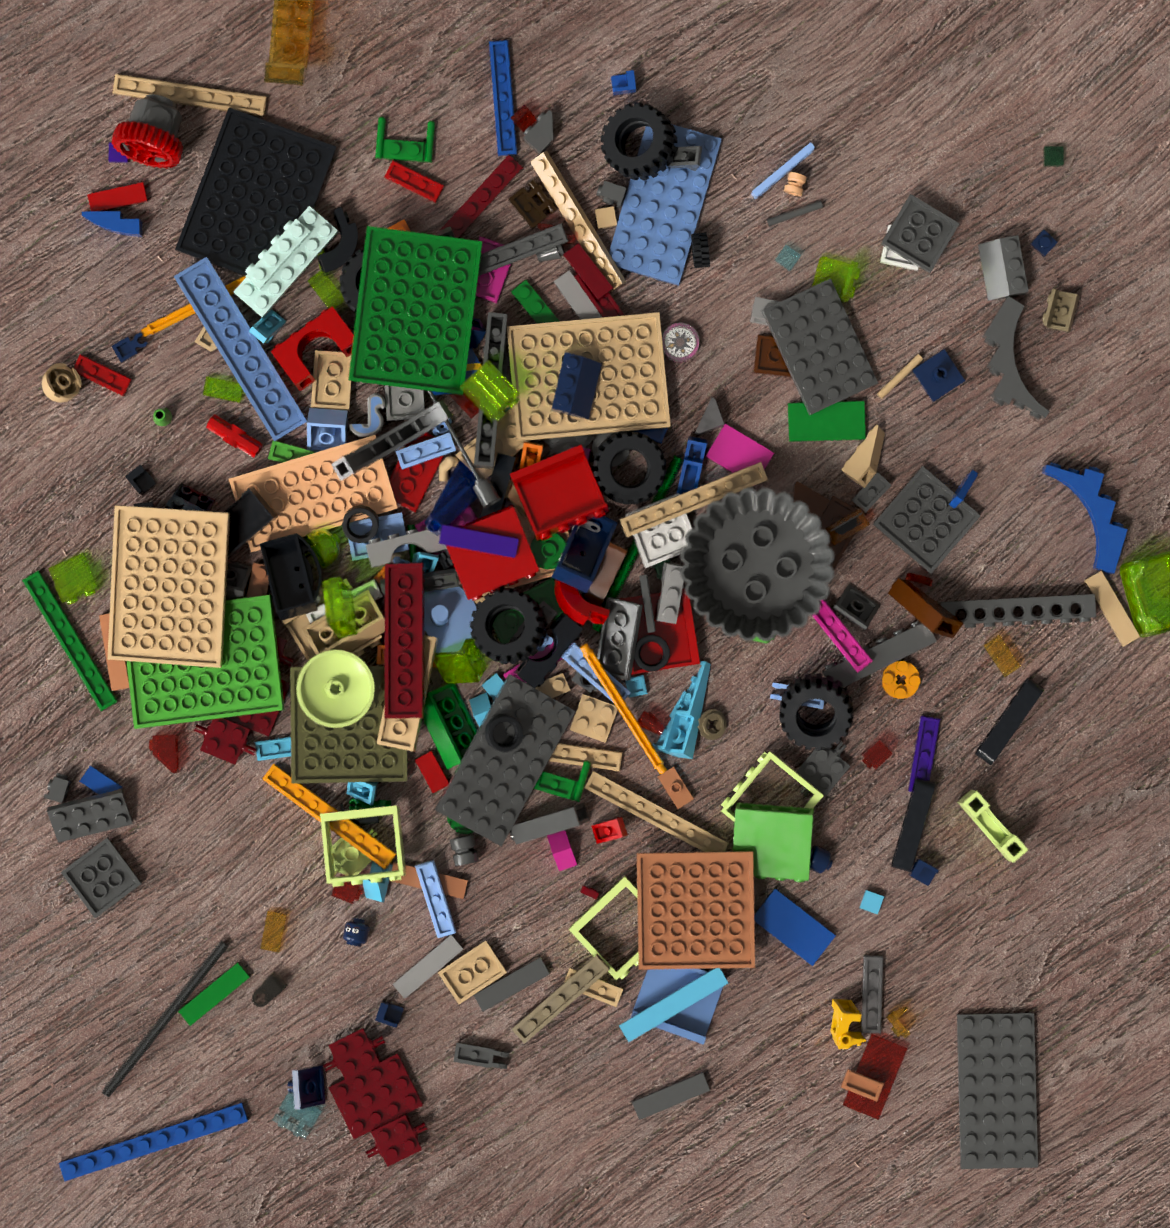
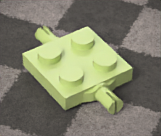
(349, 859)

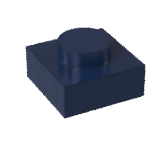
(1043, 243)

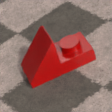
(609, 830)

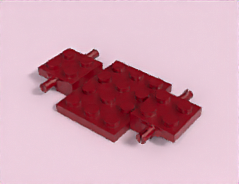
(228, 736)
(375, 1096)

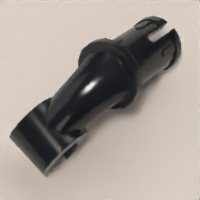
(362, 821)

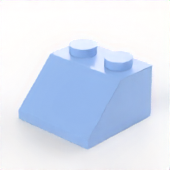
(326, 428)

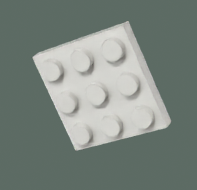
(663, 539)

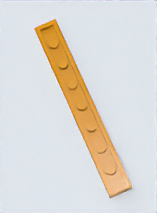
(315, 806)

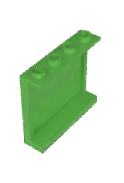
(778, 839)

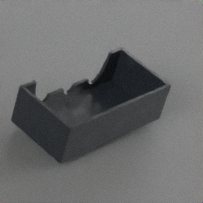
(247, 519)

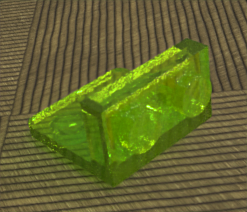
(840, 273)
(461, 666)

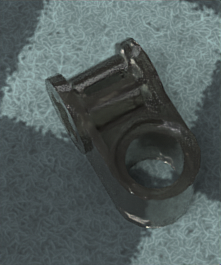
(271, 988)

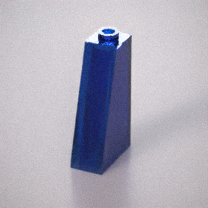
(453, 500)

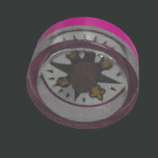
(680, 342)

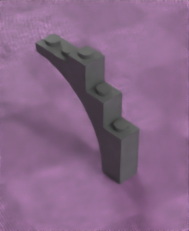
(1002, 363)
(391, 441)

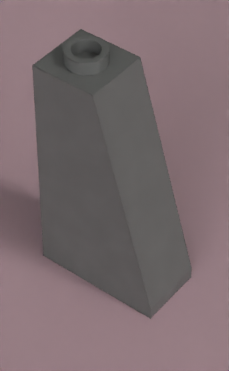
(549, 823)

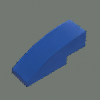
(114, 222)
(692, 464)

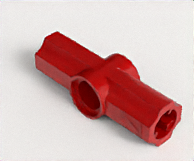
(234, 436)

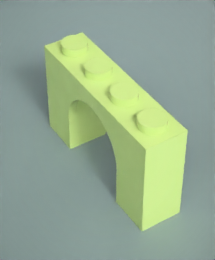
(1003, 840)

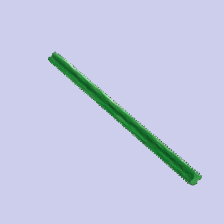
(632, 553)

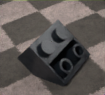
(189, 499)

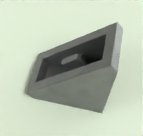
(711, 419)

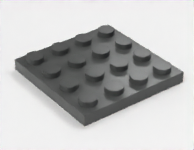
(924, 522)

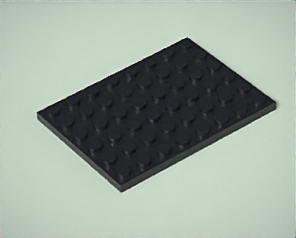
(251, 190)

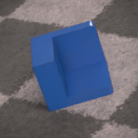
(624, 83)

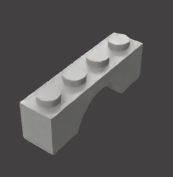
(381, 551)

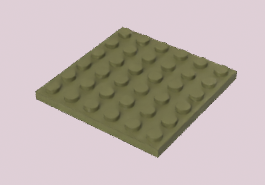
(345, 752)

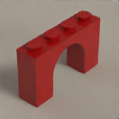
(290, 351)

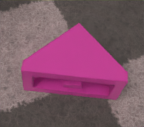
(562, 850)

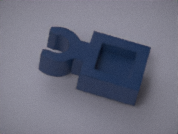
(126, 348)

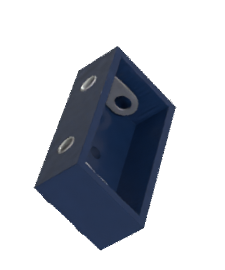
(590, 540)

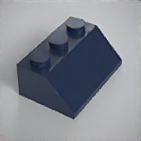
(576, 386)

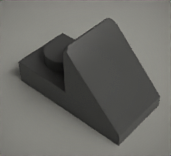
(686, 157)

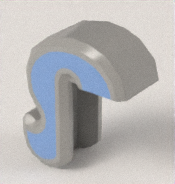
(375, 419)

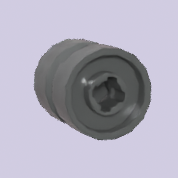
(464, 850)

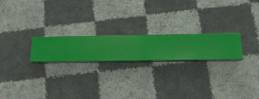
(70, 640)

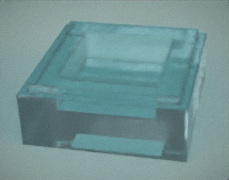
(787, 257)

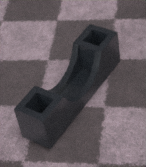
(534, 670)

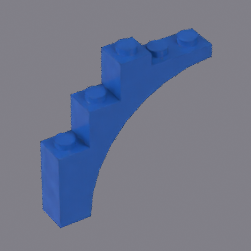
(1100, 509)

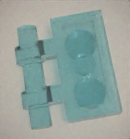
(305, 1116)

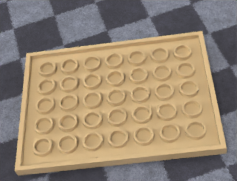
(629, 385)
(168, 586)

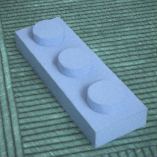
(425, 451)

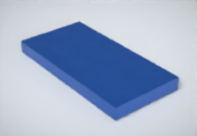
(793, 927)

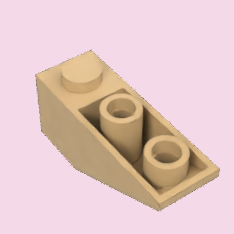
(865, 460)

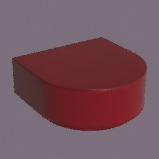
(590, 892)

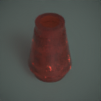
(651, 723)

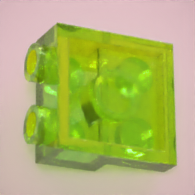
(73, 579)

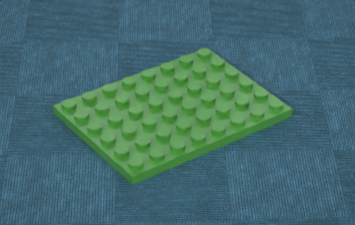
(242, 686)

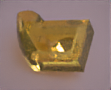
(897, 1027)

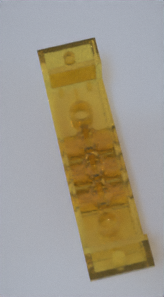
(290, 42)

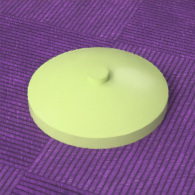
(335, 688)

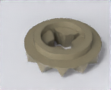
(719, 724)

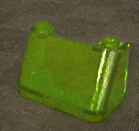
(1148, 593)

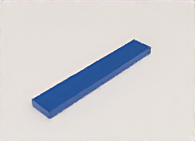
(502, 97)

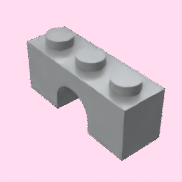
(669, 601)

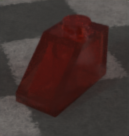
(166, 750)

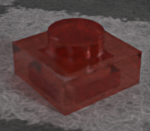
(523, 118)

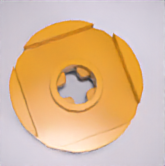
(911, 680)

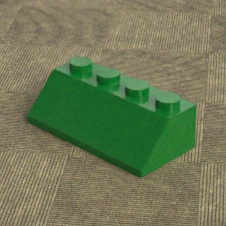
(449, 723)

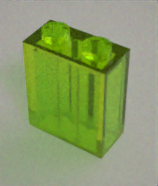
(490, 391)
(339, 607)

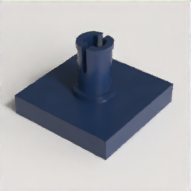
(938, 375)
(307, 1087)

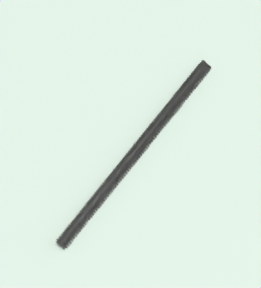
(149, 1039)

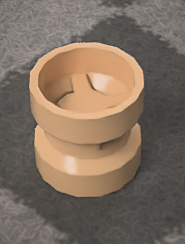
(795, 184)

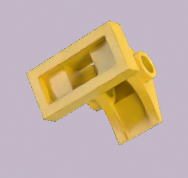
(843, 1015)

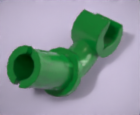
(362, 805)

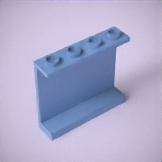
(692, 1021)

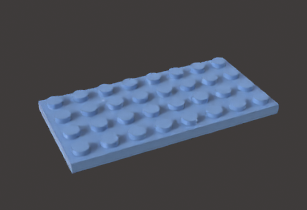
(663, 212)

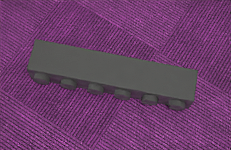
(884, 653)

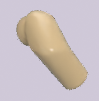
(445, 466)

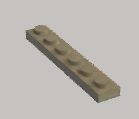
(560, 998)

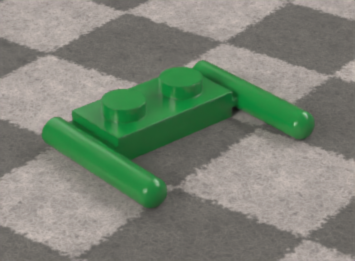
(404, 150)
(562, 786)

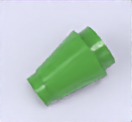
(165, 420)

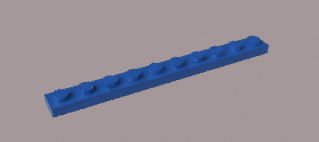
(153, 1141)

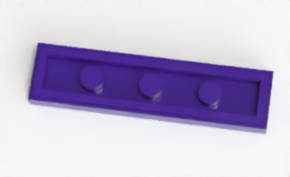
(478, 541)
(924, 749)

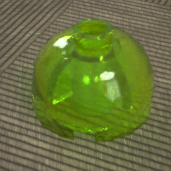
(324, 545)

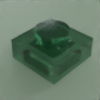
(1053, 156)

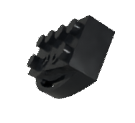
(280, 560)

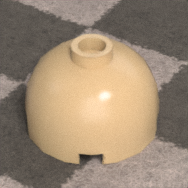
(61, 383)

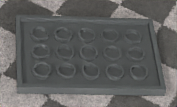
(819, 347)

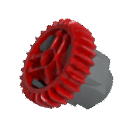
(151, 133)

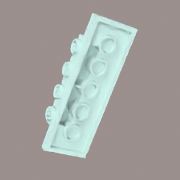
(285, 260)

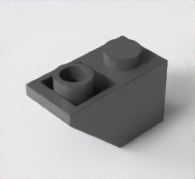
(541, 134)

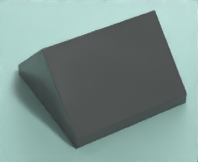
(856, 607)

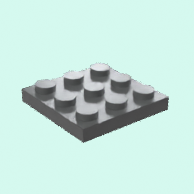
(920, 233)
(101, 877)

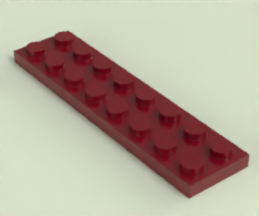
(404, 641)

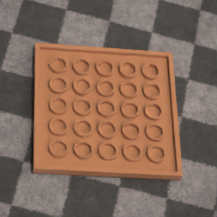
(695, 910)

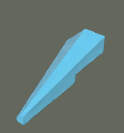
(681, 731)

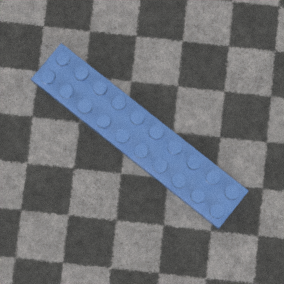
(240, 349)

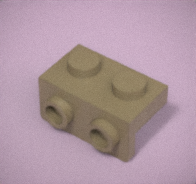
(1060, 310)

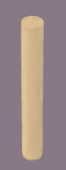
(900, 376)

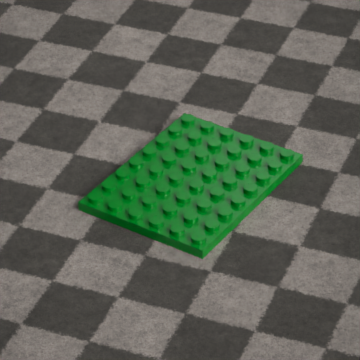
(414, 310)

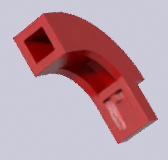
(576, 607)

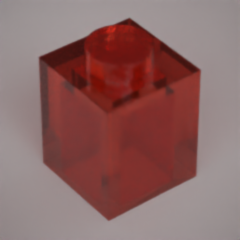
(876, 755)
(347, 892)

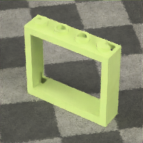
(752, 774)
(326, 818)
(587, 916)

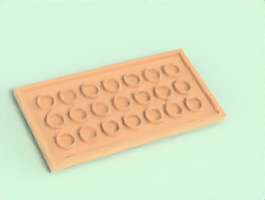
(310, 494)

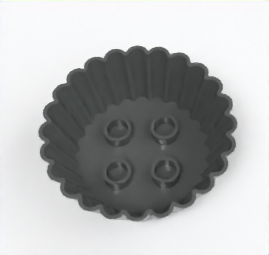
(757, 564)

